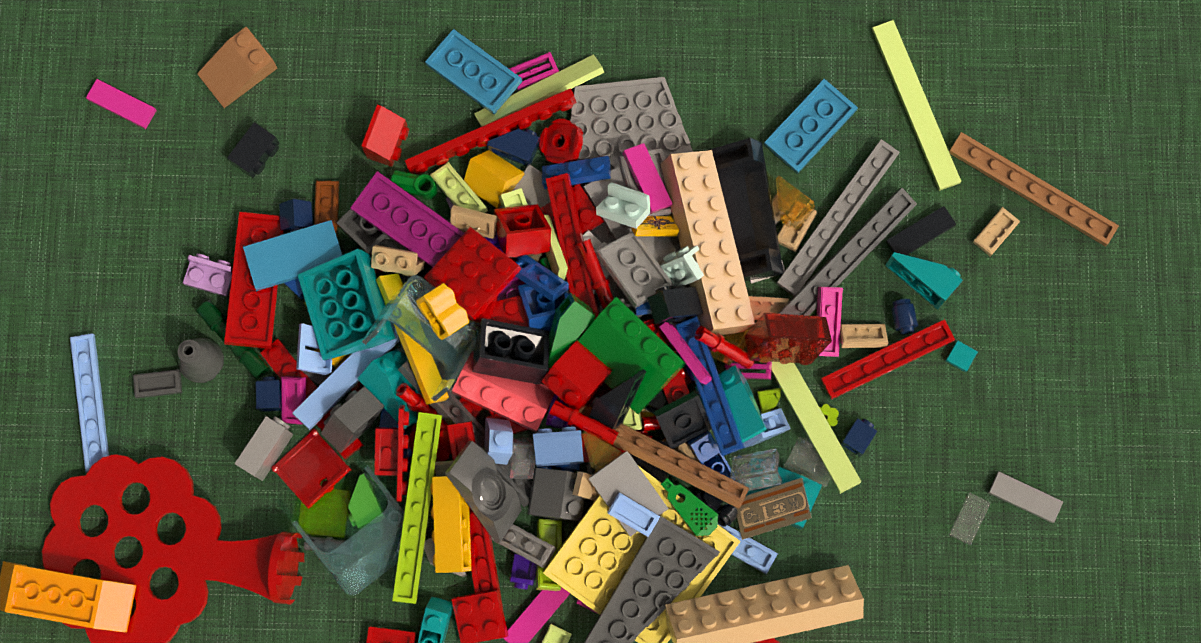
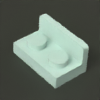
(624, 206)
(682, 267)

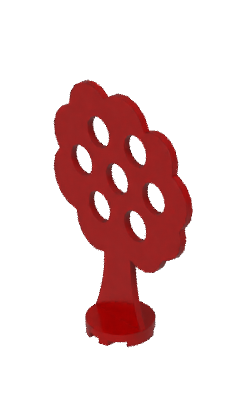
(258, 565)

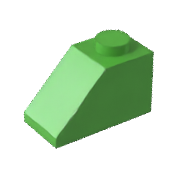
(363, 504)

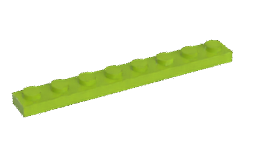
(416, 508)

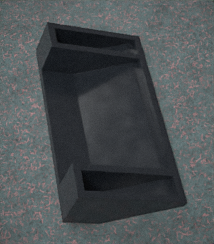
(749, 207)

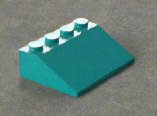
(344, 304)

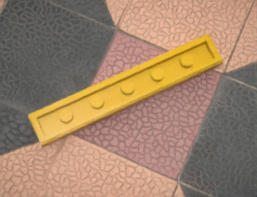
(418, 357)

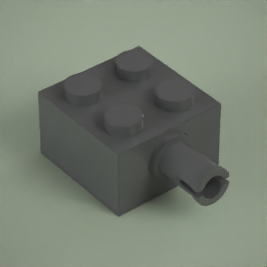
(364, 233)
(351, 419)

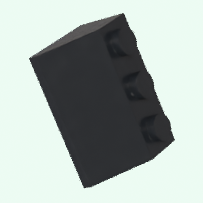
(511, 351)

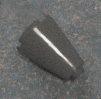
(200, 359)

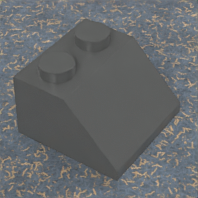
(553, 497)

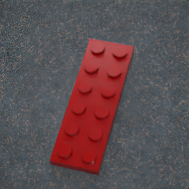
(251, 311)

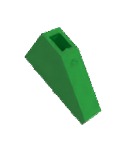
(568, 324)

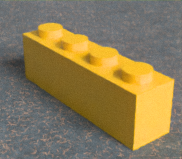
(451, 528)

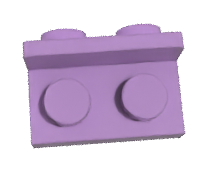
(209, 275)

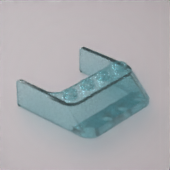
(406, 315)
(368, 551)

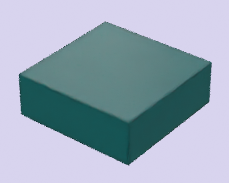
(961, 356)

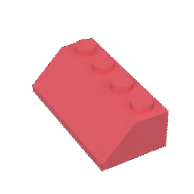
(512, 399)

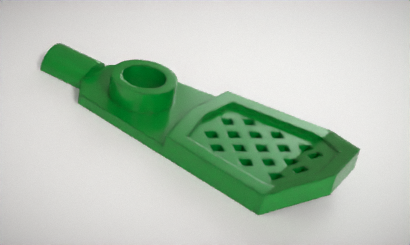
(688, 506)

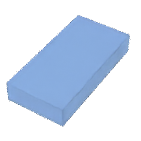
(633, 514)

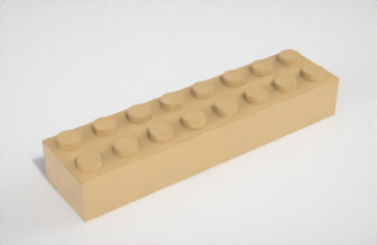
(704, 222)
(768, 609)

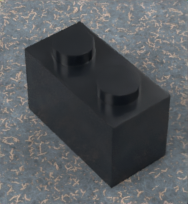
(254, 150)
(674, 304)

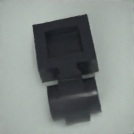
(726, 513)

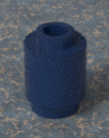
(904, 316)

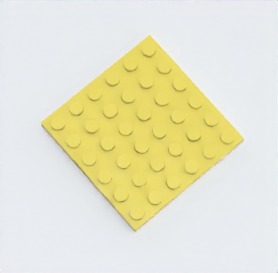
(601, 552)

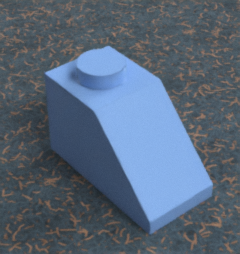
(775, 423)
(498, 440)

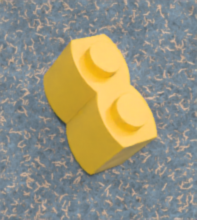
(442, 311)

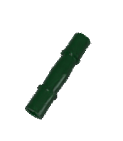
(246, 355)

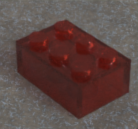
(787, 338)

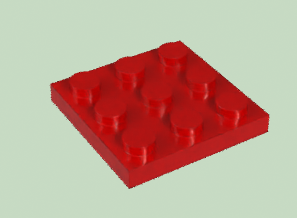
(474, 272)

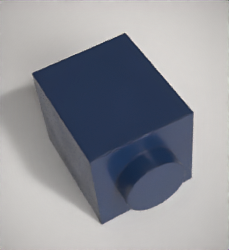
(295, 215)
(268, 395)
(859, 437)

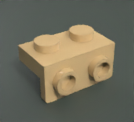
(396, 260)

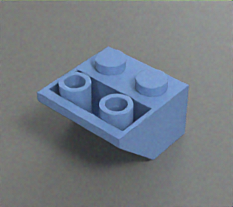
(558, 447)

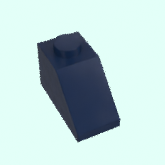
(516, 146)

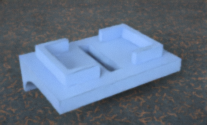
(310, 360)

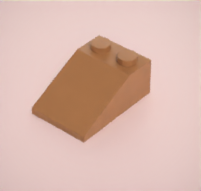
(236, 67)

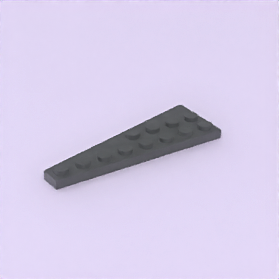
(653, 579)

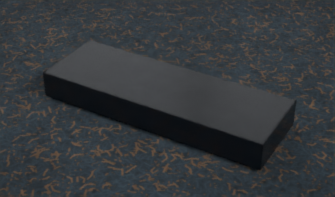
(921, 232)

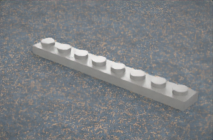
(838, 218)

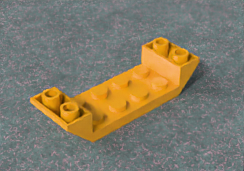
(65, 597)

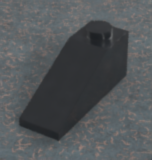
(615, 403)

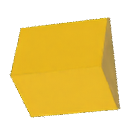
(491, 177)

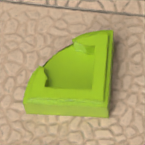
(768, 399)

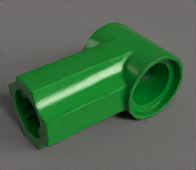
(412, 184)

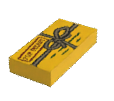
(657, 227)

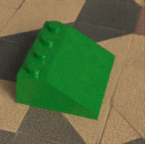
(629, 346)

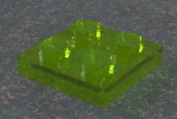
(327, 515)

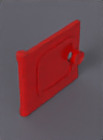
(308, 465)

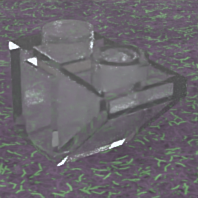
(522, 459)

